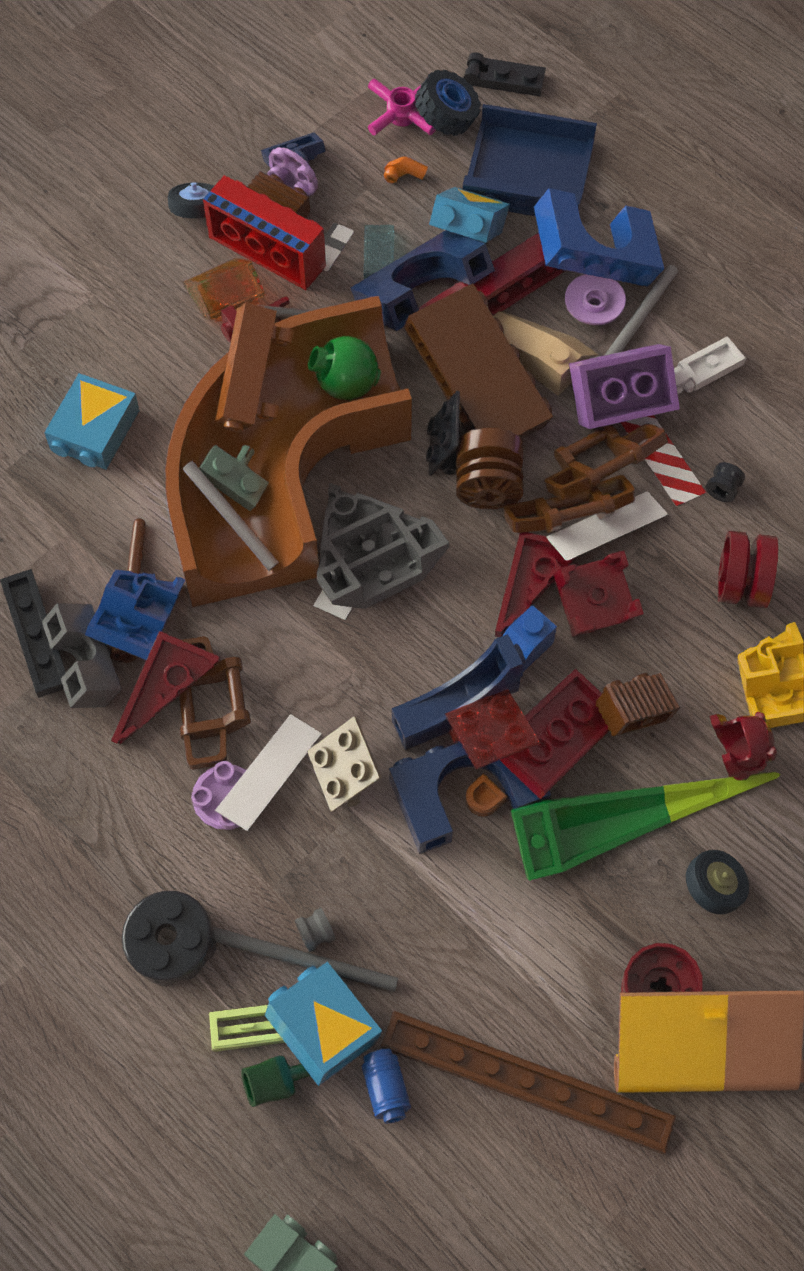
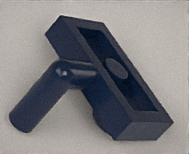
(305, 146)

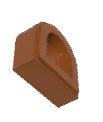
(484, 797)

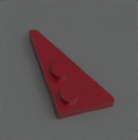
(529, 577)
(165, 676)

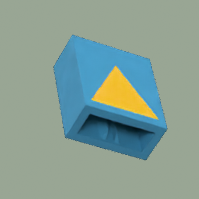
(469, 214)
(92, 421)
(322, 1022)

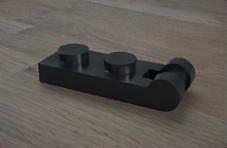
(504, 75)

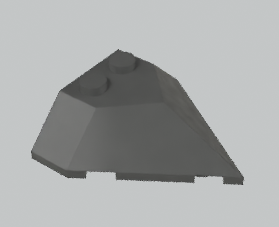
(373, 549)

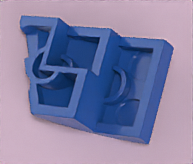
(134, 611)

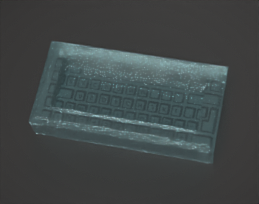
(378, 248)

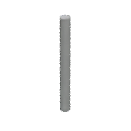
(230, 515)

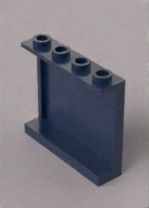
(526, 154)

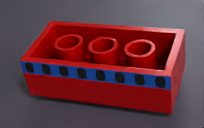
(265, 232)

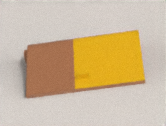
(710, 1041)

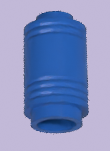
(385, 1086)

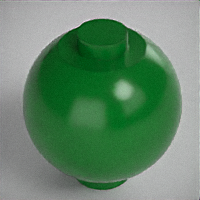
(345, 367)

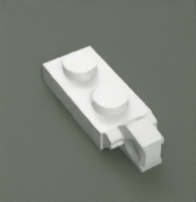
(708, 365)

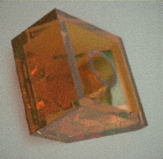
(225, 286)

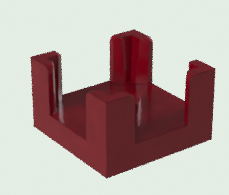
(597, 594)

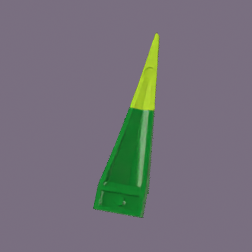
(578, 828)

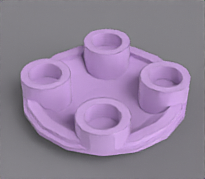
(292, 170)
(212, 789)

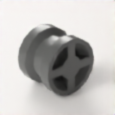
(315, 929)

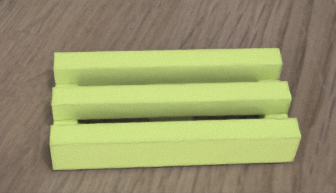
(245, 1042)

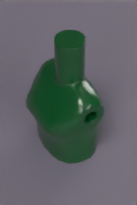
(271, 1080)

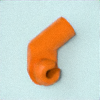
(403, 166)

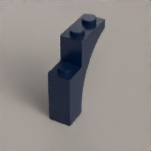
(491, 673)

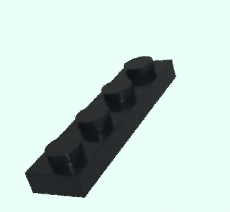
(27, 615)

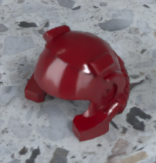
(747, 744)

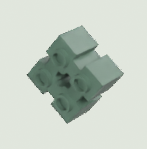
(283, 1248)

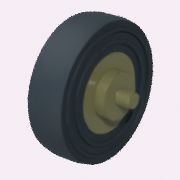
(717, 882)

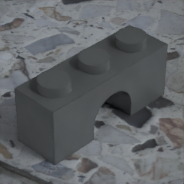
(92, 677)

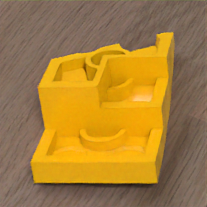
(775, 677)

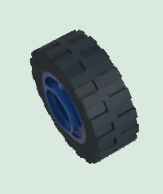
(447, 102)

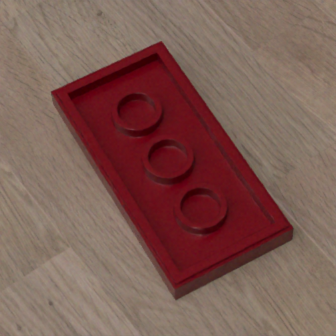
(567, 730)

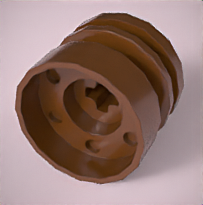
(489, 468)

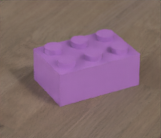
(624, 386)

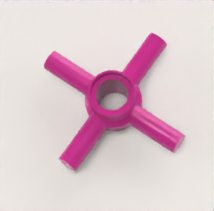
(400, 108)

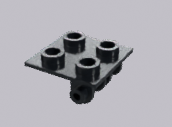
(444, 437)

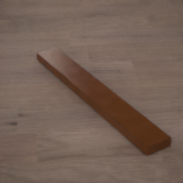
(529, 1082)

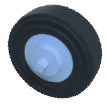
(187, 199)

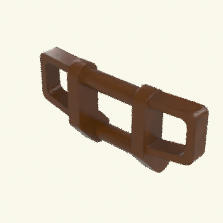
(624, 448)
(551, 519)
(226, 669)

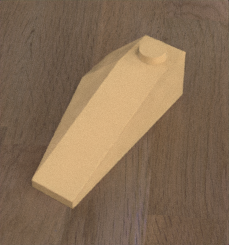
(544, 350)

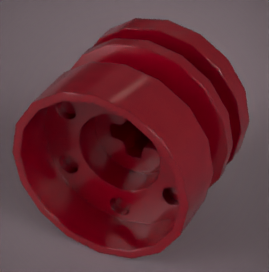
(663, 965)

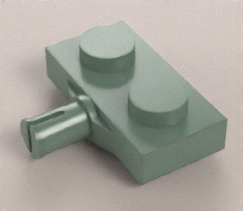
(234, 476)

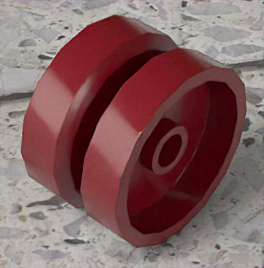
(747, 569)

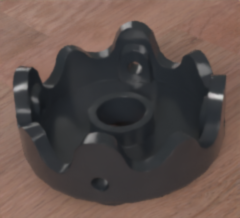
(181, 958)

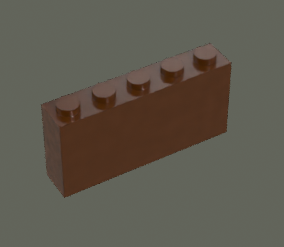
(472, 356)

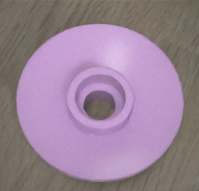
(589, 290)

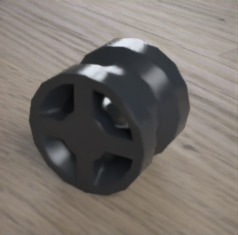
(725, 482)

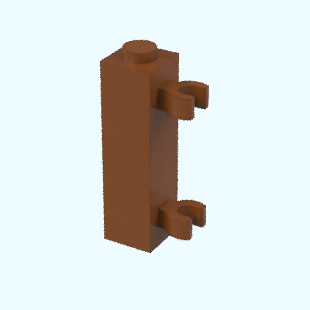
(246, 368)

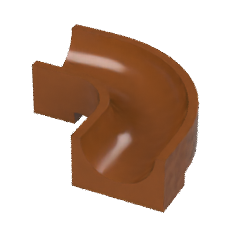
(306, 430)

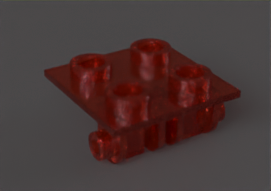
(491, 729)

